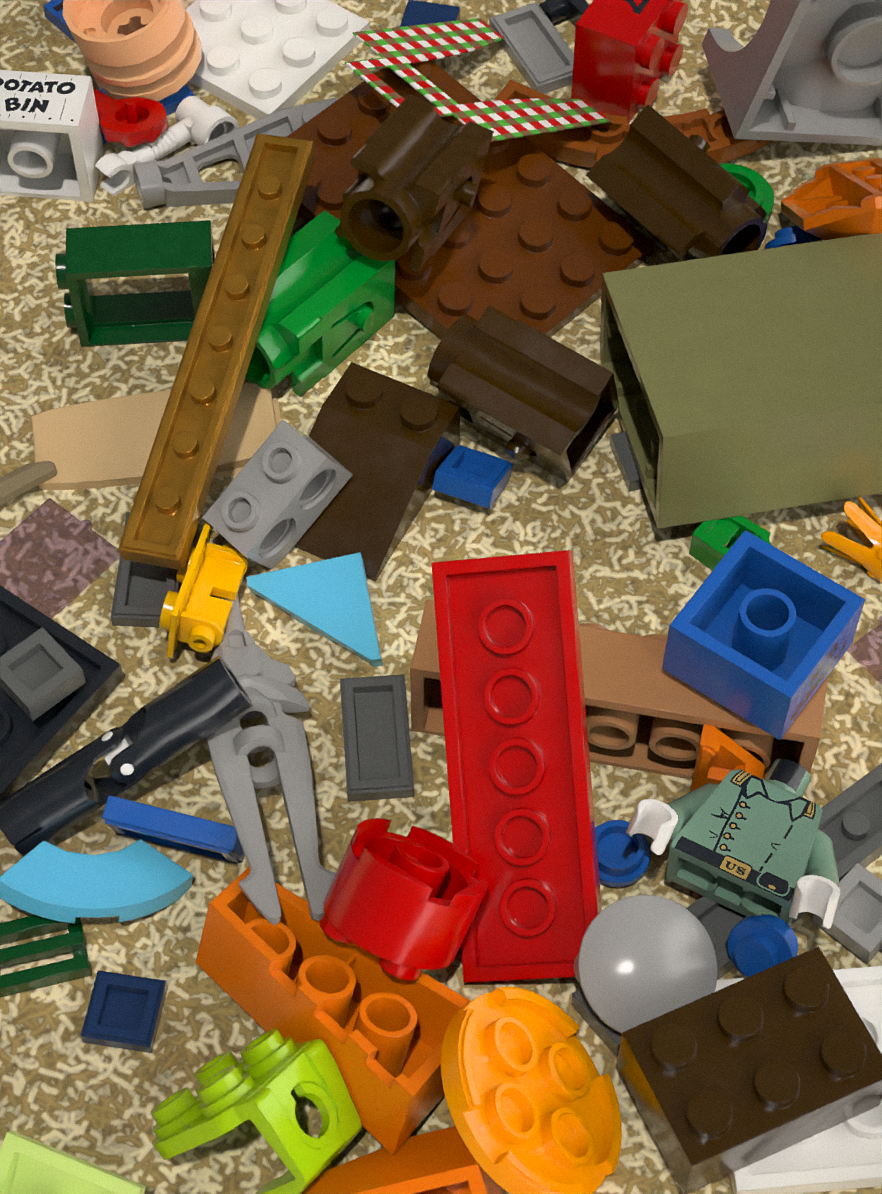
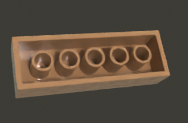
(633, 706)

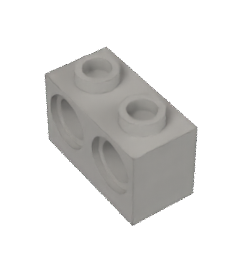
(277, 496)

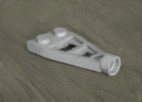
(178, 180)

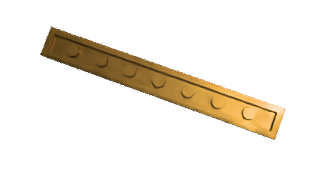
(217, 354)

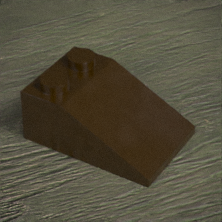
(392, 446)

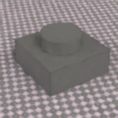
(39, 674)

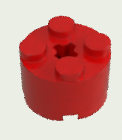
(403, 898)

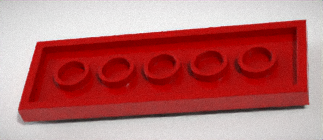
(518, 759)

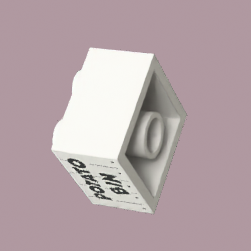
(48, 136)

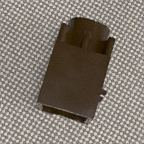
(412, 184)
(679, 191)
(524, 390)

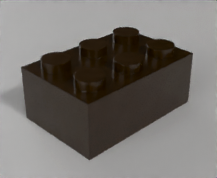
(751, 1069)

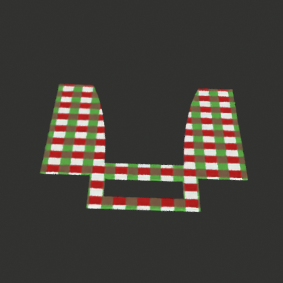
(444, 39)

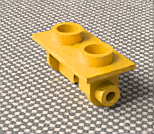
(193, 612)

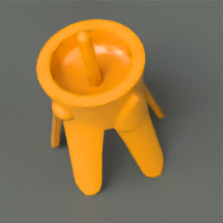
(869, 530)

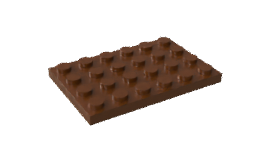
(524, 247)

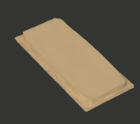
(112, 437)

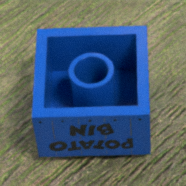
(762, 634)

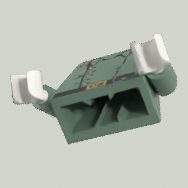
(748, 844)

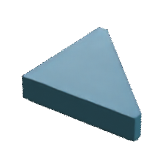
(328, 599)

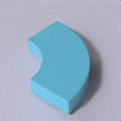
(109, 884)

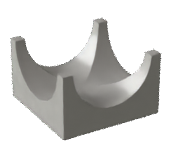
(804, 73)

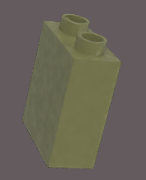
(750, 377)

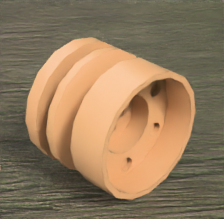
(135, 45)

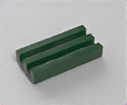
(47, 974)

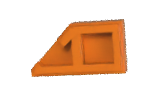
(719, 756)

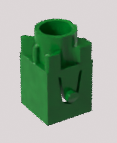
(320, 307)

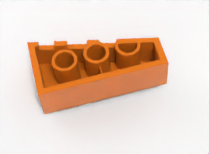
(314, 987)

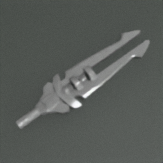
(271, 694)

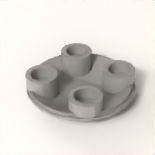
(644, 961)

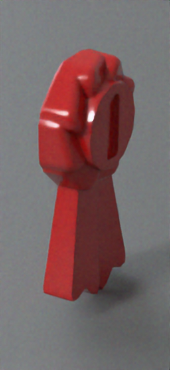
(130, 119)

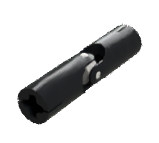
(144, 742)

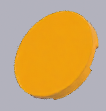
(529, 1095)

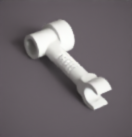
(195, 124)

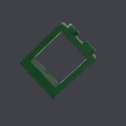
(129, 253)

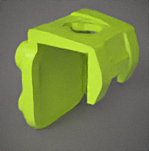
(260, 1090)

